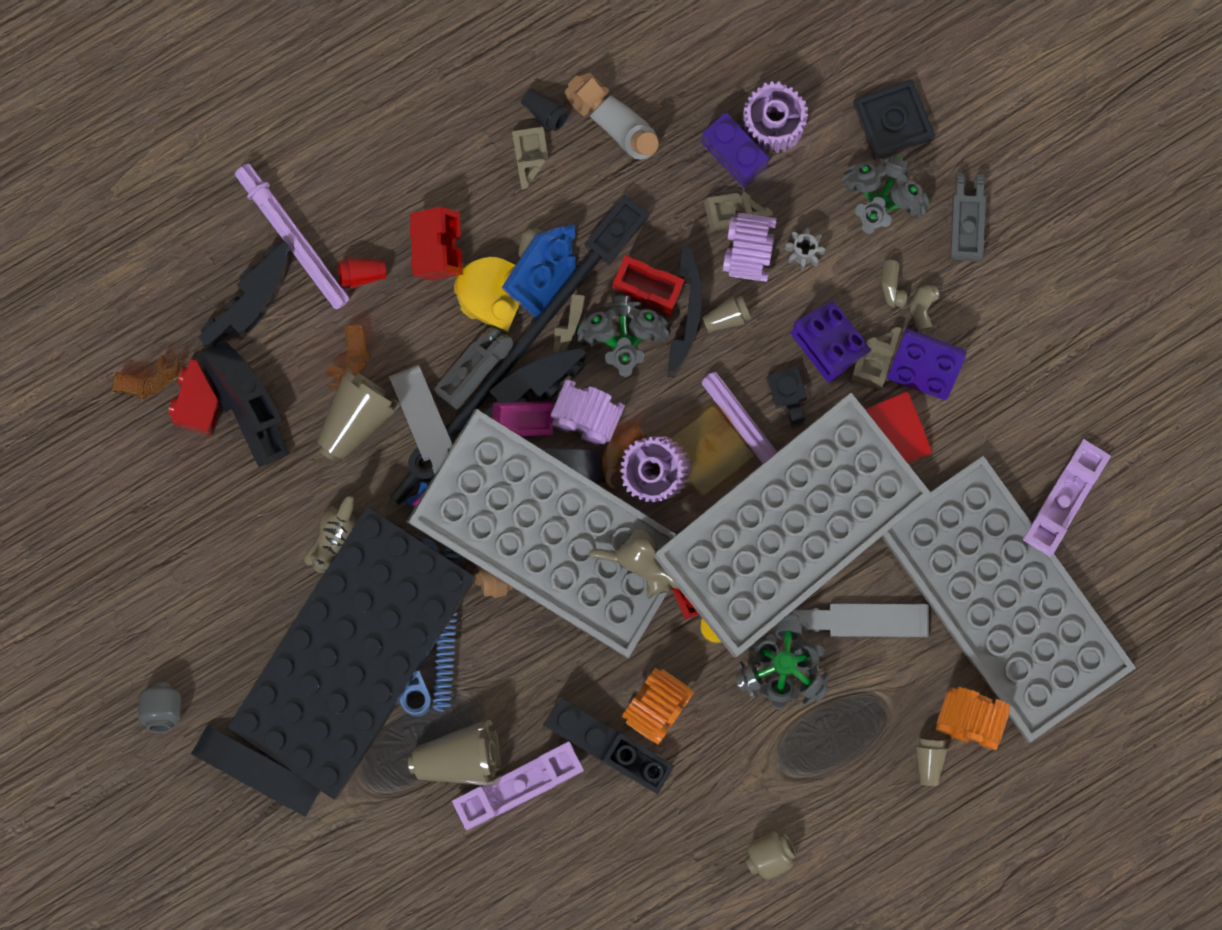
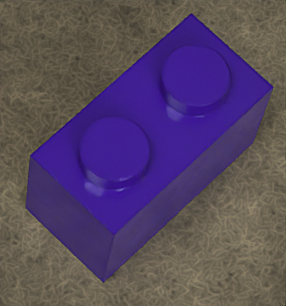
(734, 150)

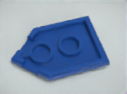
(542, 269)

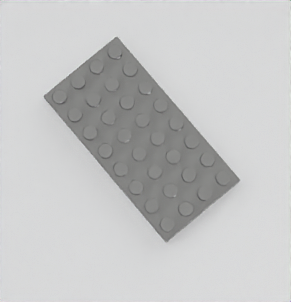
(792, 525)
(534, 527)
(1006, 600)

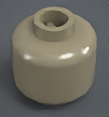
(770, 855)

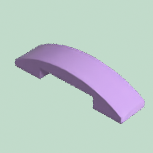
(1066, 498)
(518, 786)

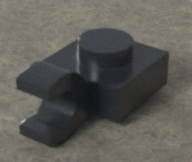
(787, 392)

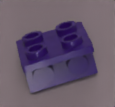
(829, 340)
(926, 364)

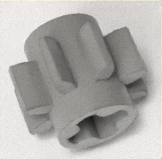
(797, 251)

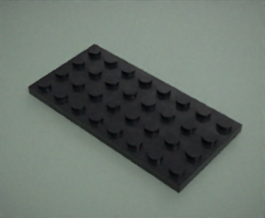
(352, 652)

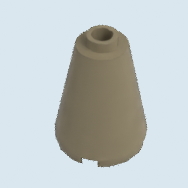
(354, 415)
(459, 757)

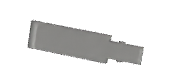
(422, 415)
(869, 620)

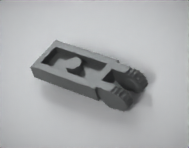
(968, 221)
(473, 366)

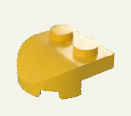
(481, 292)

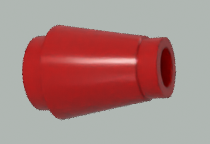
(359, 272)

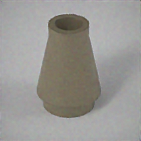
(728, 314)
(931, 759)

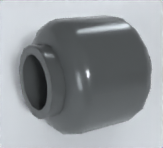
(159, 708)

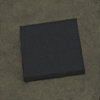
(893, 119)

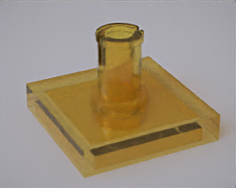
(712, 450)

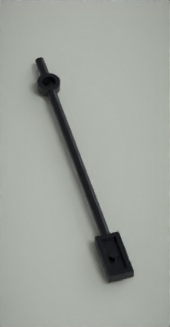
(604, 245)

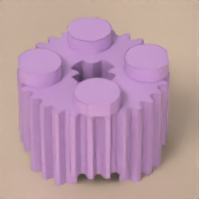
(786, 105)
(750, 246)
(587, 413)
(673, 468)

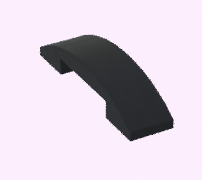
(680, 349)
(255, 771)

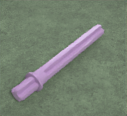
(289, 232)
(738, 417)

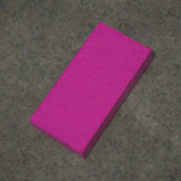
(525, 417)

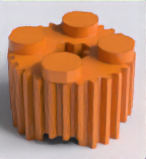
(657, 705)
(973, 717)

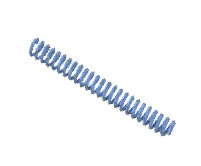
(443, 658)

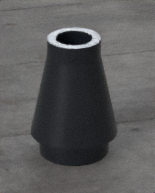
(545, 109)

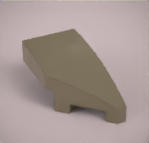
(530, 153)
(723, 207)
(565, 335)
(874, 366)

